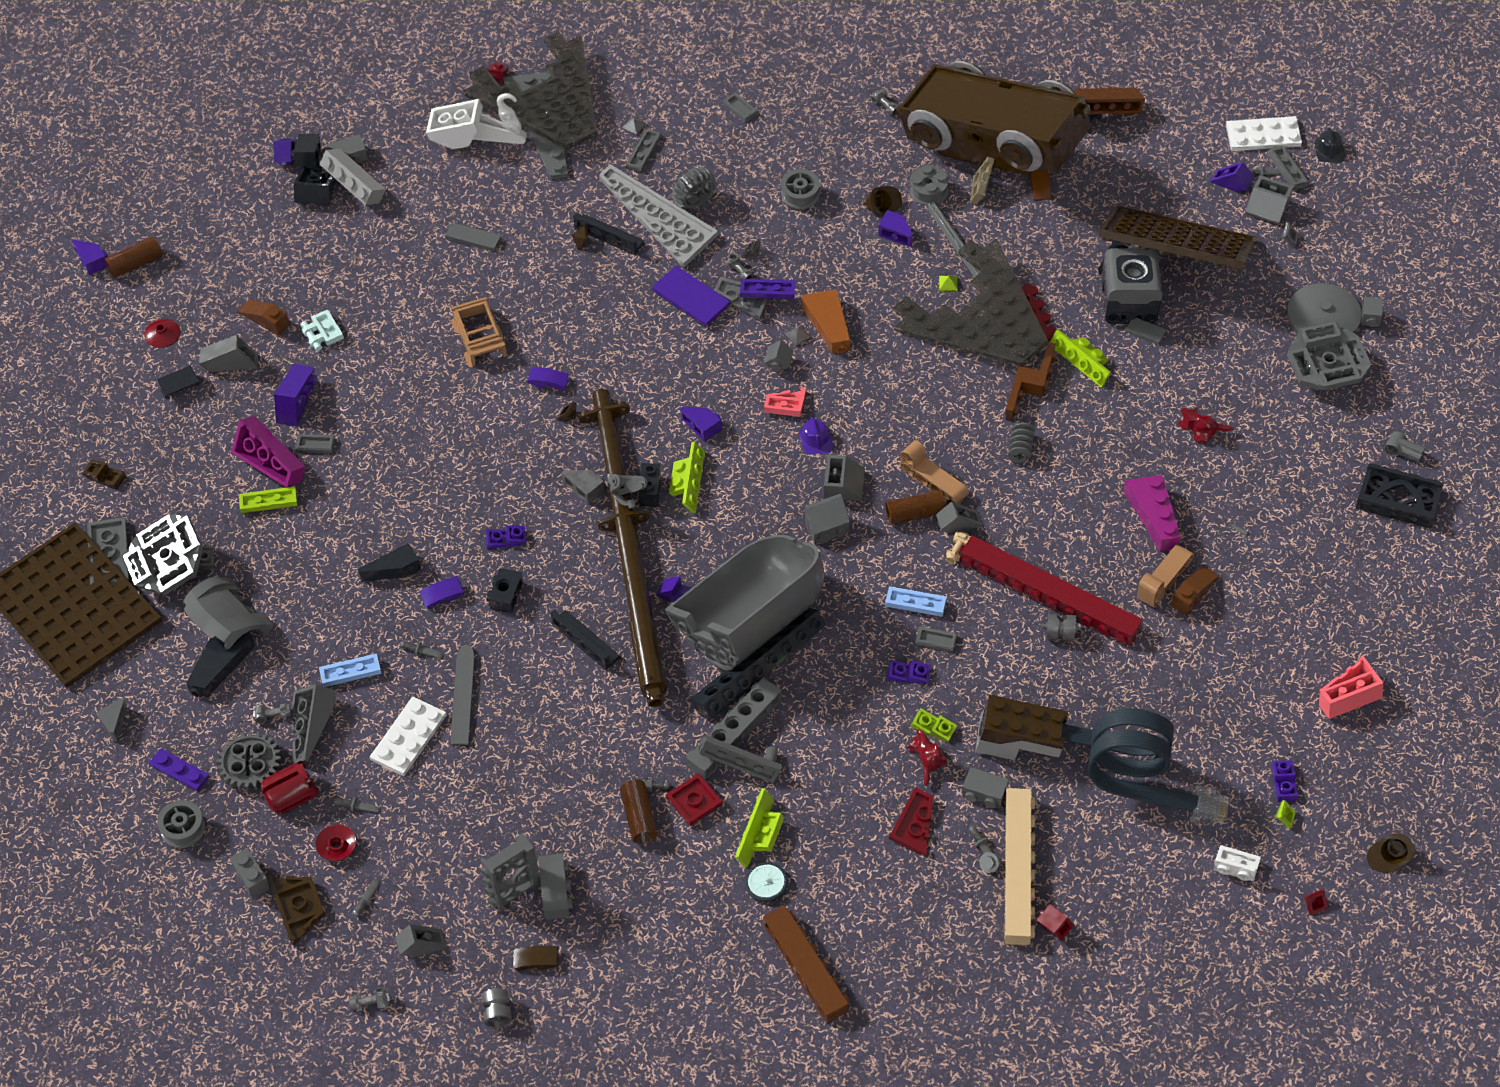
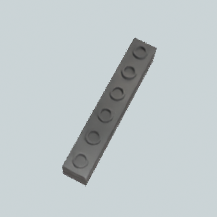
(745, 724)

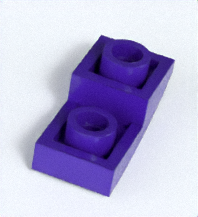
(543, 376)
(512, 536)
(443, 590)
(910, 673)
(1284, 781)

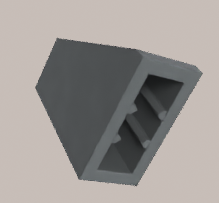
(228, 355)

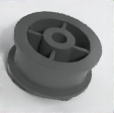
(929, 185)
(800, 189)
(181, 824)

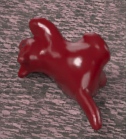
(1202, 425)
(930, 754)

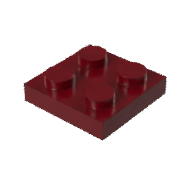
(694, 799)

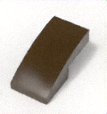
(102, 474)
(536, 956)

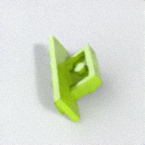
(1083, 356)
(687, 477)
(761, 829)

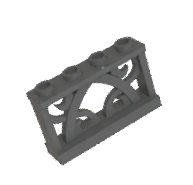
(517, 855)

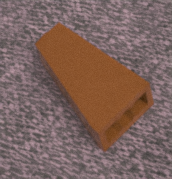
(827, 318)

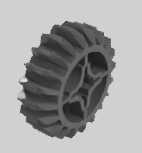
(694, 188)

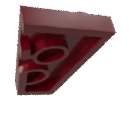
(913, 824)

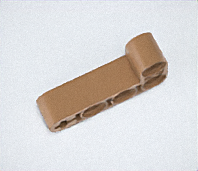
(934, 478)
(1153, 587)

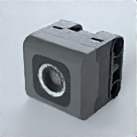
(1131, 285)

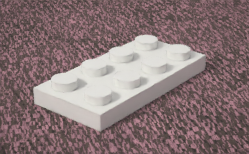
(1263, 133)
(408, 736)

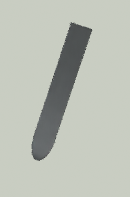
(462, 696)

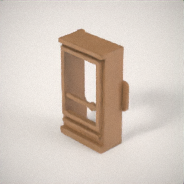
(481, 345)

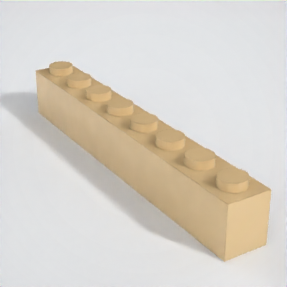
(1018, 867)

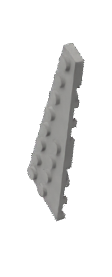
(672, 226)

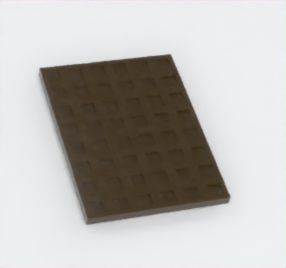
(66, 617)

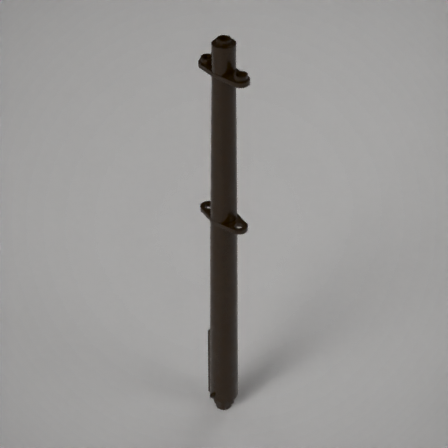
(624, 521)

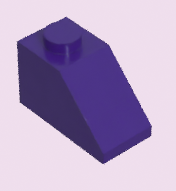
(283, 151)
(1234, 177)
(895, 228)
(90, 255)
(701, 421)

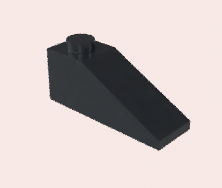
(393, 565)

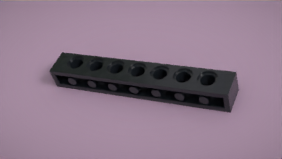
(735, 682)

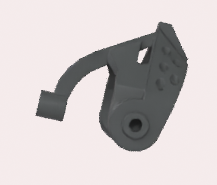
(630, 483)

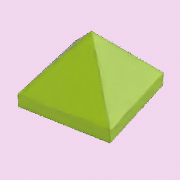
(948, 283)
(1286, 814)

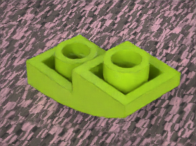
(933, 726)

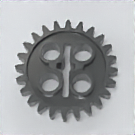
(230, 761)

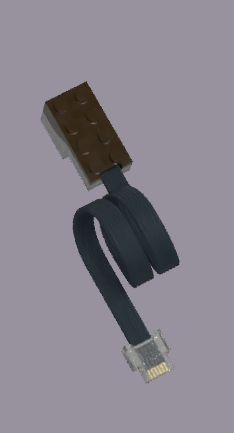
(1017, 725)

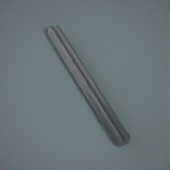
(950, 233)

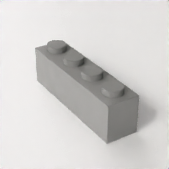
(352, 176)

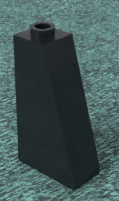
(216, 664)

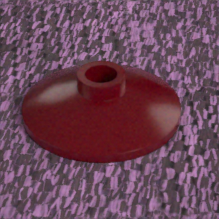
(162, 338)
(335, 835)

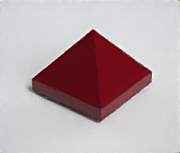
(1316, 902)

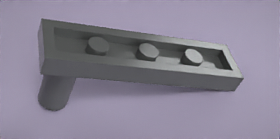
(761, 767)

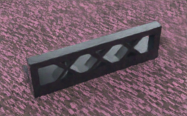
(608, 233)
(584, 639)

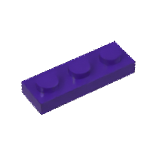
(767, 288)
(179, 770)

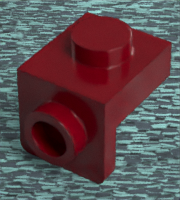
(498, 71)

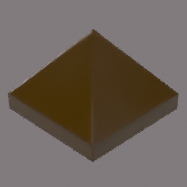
(580, 237)
(568, 412)

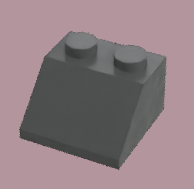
(827, 519)

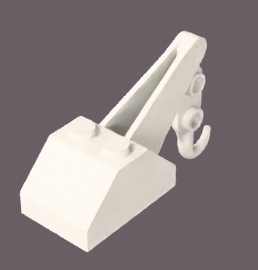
(463, 122)

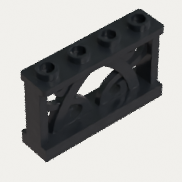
(1402, 511)

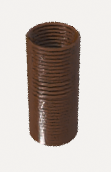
(135, 255)
(910, 507)
(638, 813)

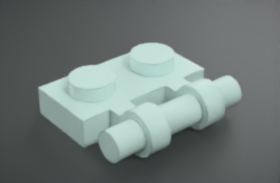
(326, 327)

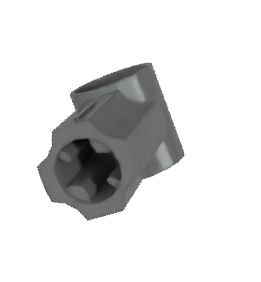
(1399, 445)

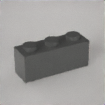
(555, 886)

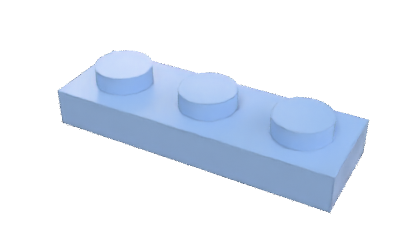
(915, 601)
(350, 670)

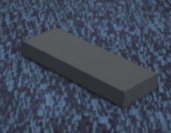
(643, 150)
(1288, 167)
(473, 237)

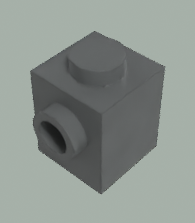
(1371, 311)
(778, 356)

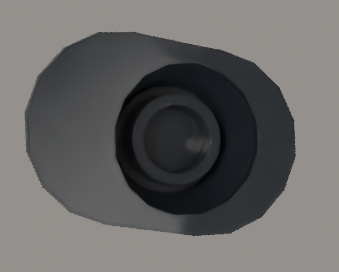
(1330, 147)

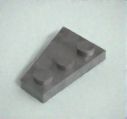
(731, 291)

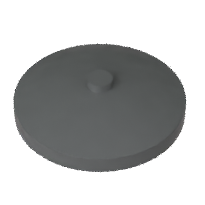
(1323, 304)

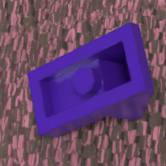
(672, 589)

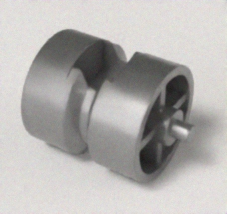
(1062, 627)
(496, 1006)

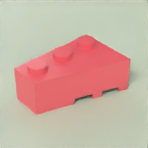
(1351, 690)

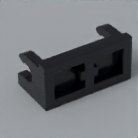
(177, 381)

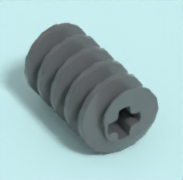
(1021, 442)

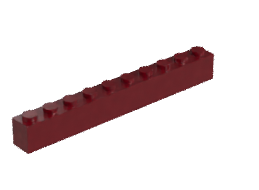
(1050, 590)

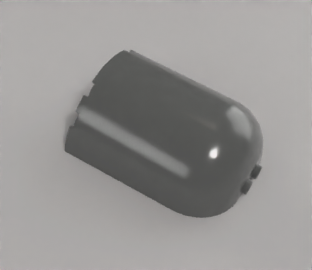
(749, 599)

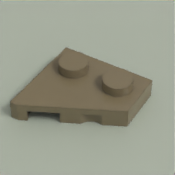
(980, 181)

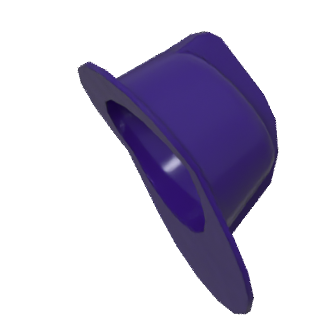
(816, 437)

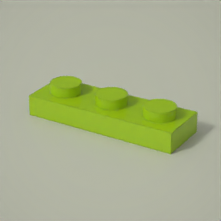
(268, 499)

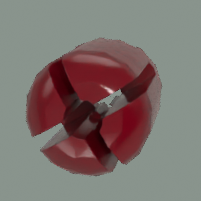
(289, 788)

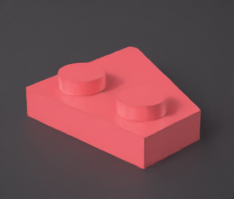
(785, 403)

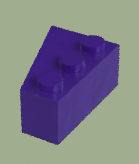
(293, 394)

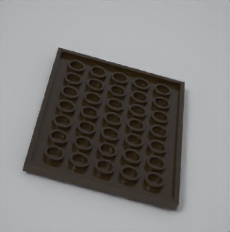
(1178, 237)

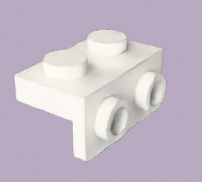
(1236, 863)

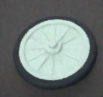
(766, 882)

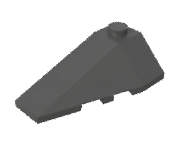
(312, 710)

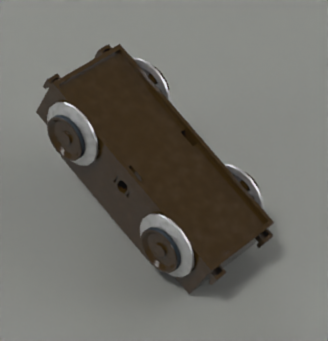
(996, 118)

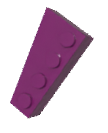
(266, 453)
(1154, 508)

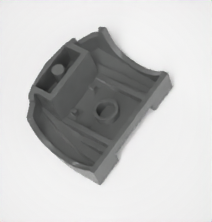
(221, 613)

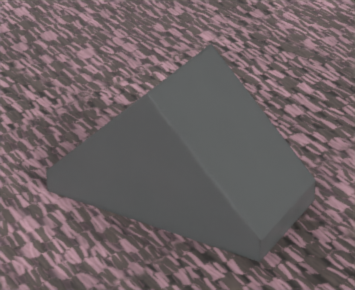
(113, 717)

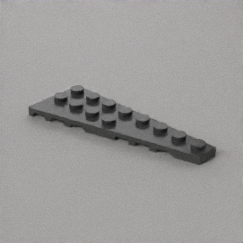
(549, 152)

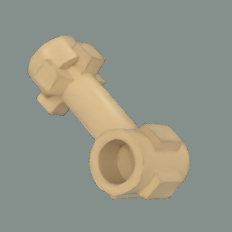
(960, 539)

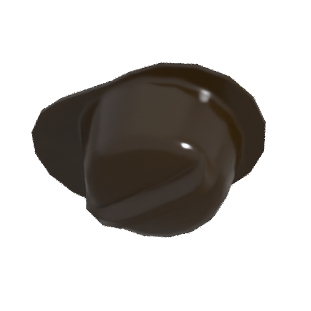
(884, 199)
(1390, 853)

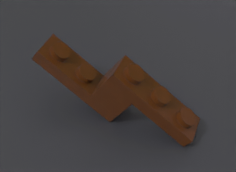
(1031, 381)

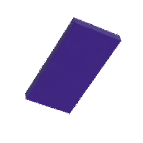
(691, 296)

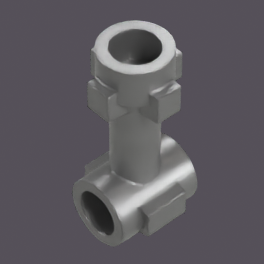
(880, 97)
(734, 263)
(261, 712)
(380, 997)

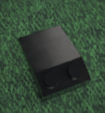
(313, 186)

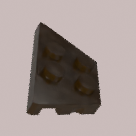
(297, 904)

